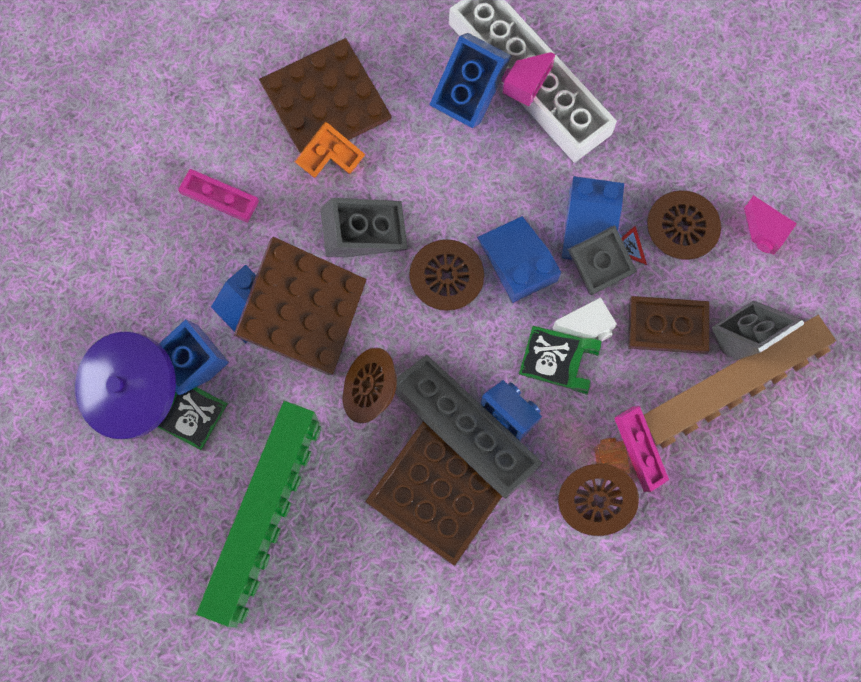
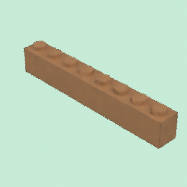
(736, 381)

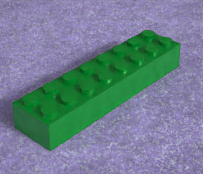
(259, 516)

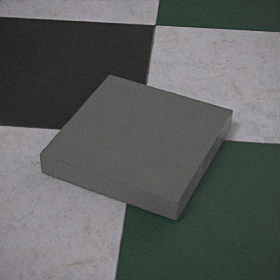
(602, 260)

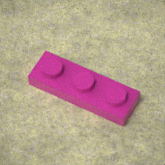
(218, 195)
(641, 449)

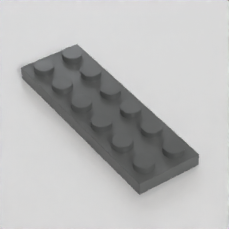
(466, 426)

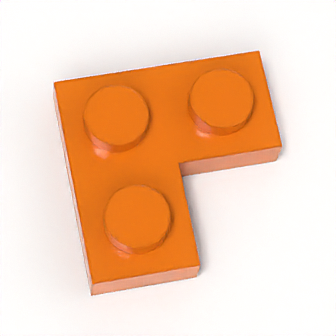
(329, 145)

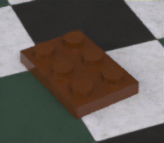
(668, 325)

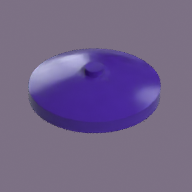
(125, 385)

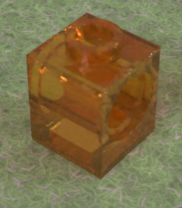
(612, 453)

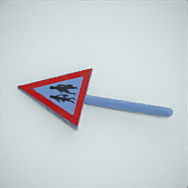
(633, 246)

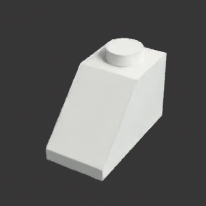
(588, 322)

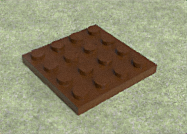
(323, 89)
(300, 306)
(434, 495)

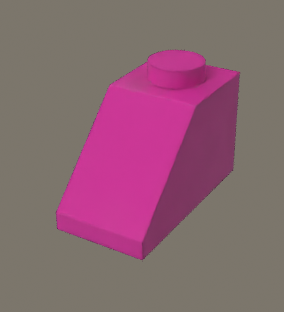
(527, 77)
(767, 225)

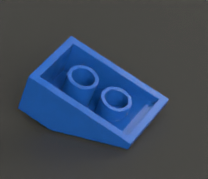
(591, 209)
(519, 258)

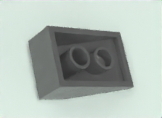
(362, 227)
(753, 329)

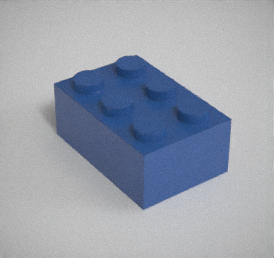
(470, 80)

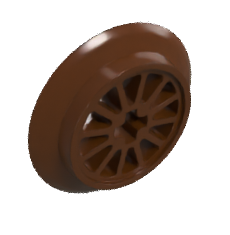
(700, 206)
(458, 251)
(369, 385)
(606, 524)

